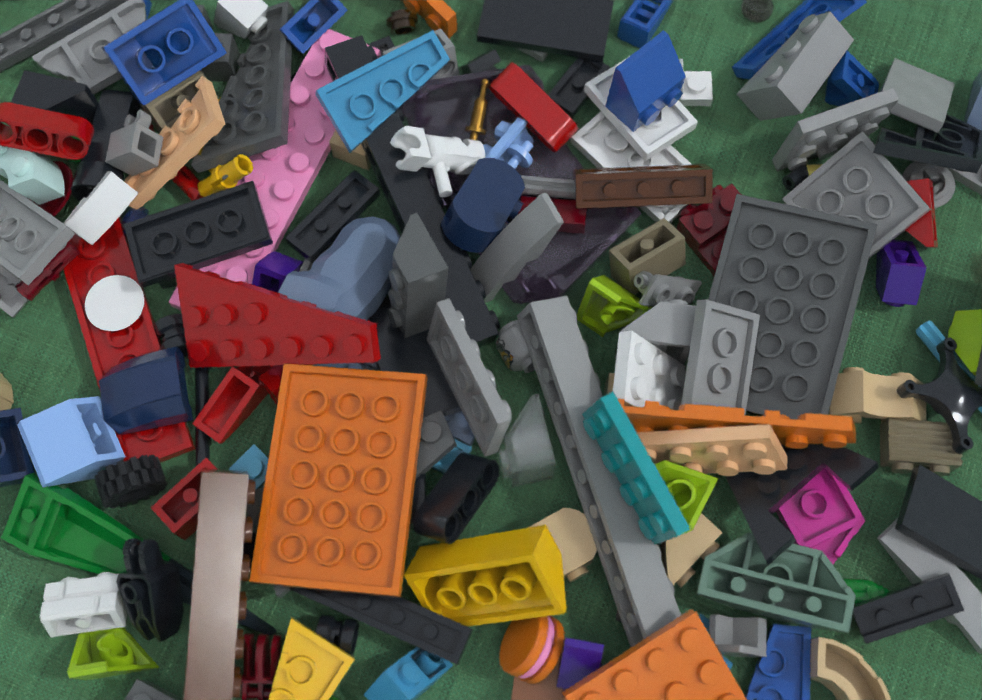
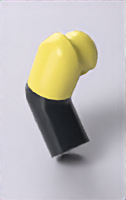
(798, 175)

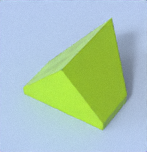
(608, 306)
(687, 488)
(107, 654)

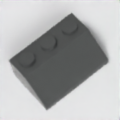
(416, 279)

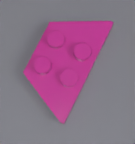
(822, 515)

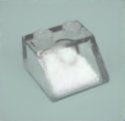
(527, 447)

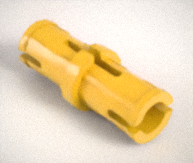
(235, 169)

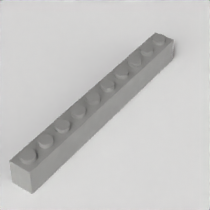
(571, 387)

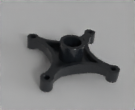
(949, 394)

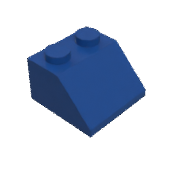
(646, 83)

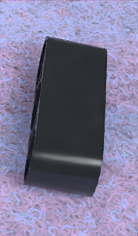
(456, 498)

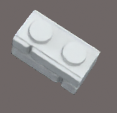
(83, 605)

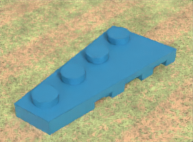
(378, 89)

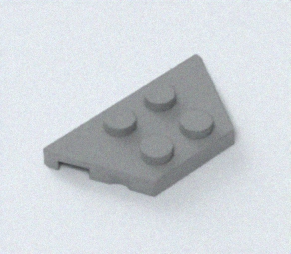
(80, 53)

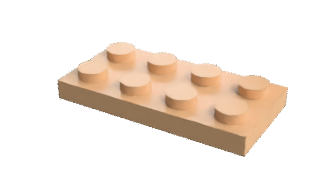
(718, 449)

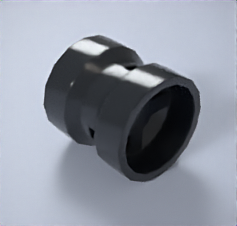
(171, 332)
(340, 633)

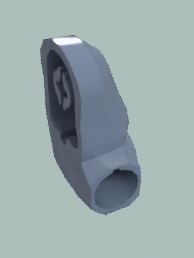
(350, 273)

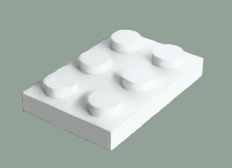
(647, 140)
(646, 373)

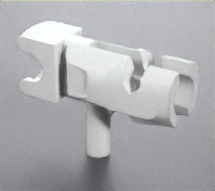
(437, 153)

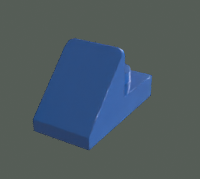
(849, 82)

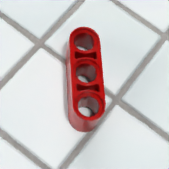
(532, 104)
(58, 129)

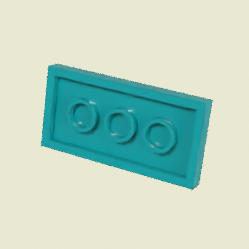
(635, 470)

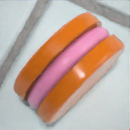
(531, 648)

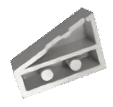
(797, 68)

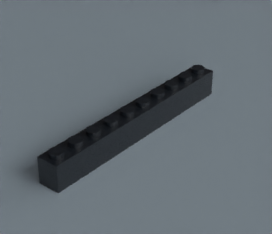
(412, 193)

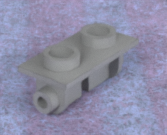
(664, 288)

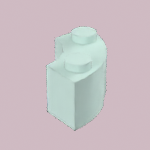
(31, 174)

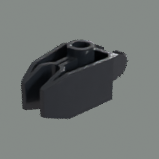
(150, 590)

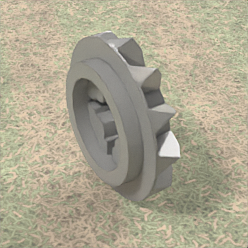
(939, 175)

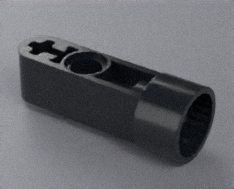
(109, 117)

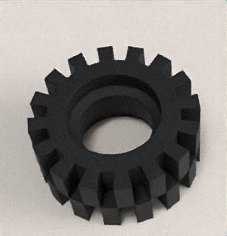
(130, 481)

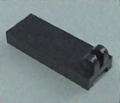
(907, 608)

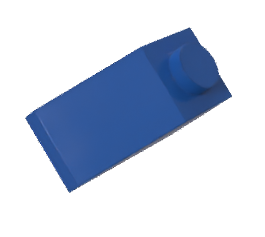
(312, 22)

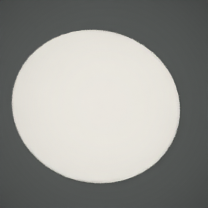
(114, 303)

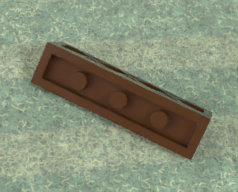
(643, 186)

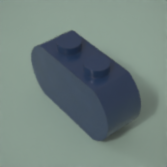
(483, 205)

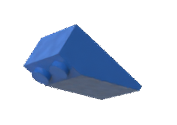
(164, 50)

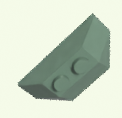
(794, 588)

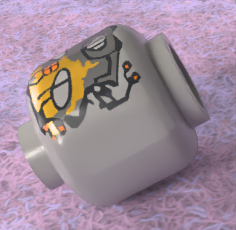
(513, 348)

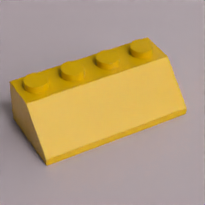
(491, 577)

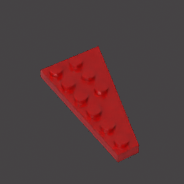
(254, 326)

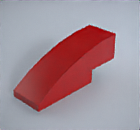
(232, 402)

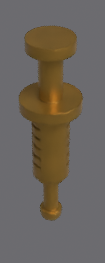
(478, 113)

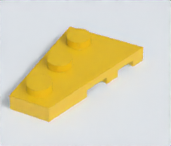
(308, 666)

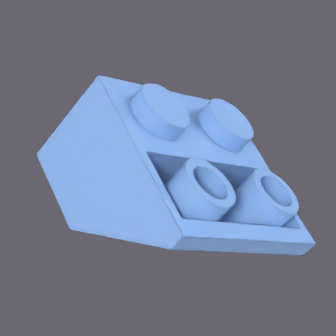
(70, 441)

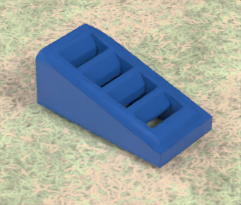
(631, 26)

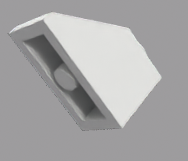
(241, 16)

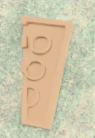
(192, 130)

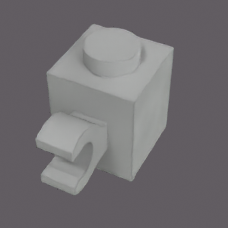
(135, 145)

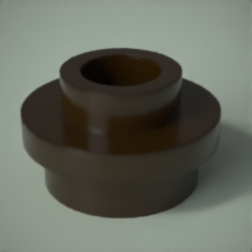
(402, 22)

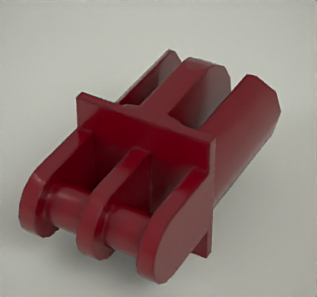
(262, 672)

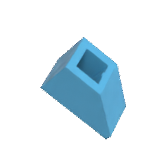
(409, 676)

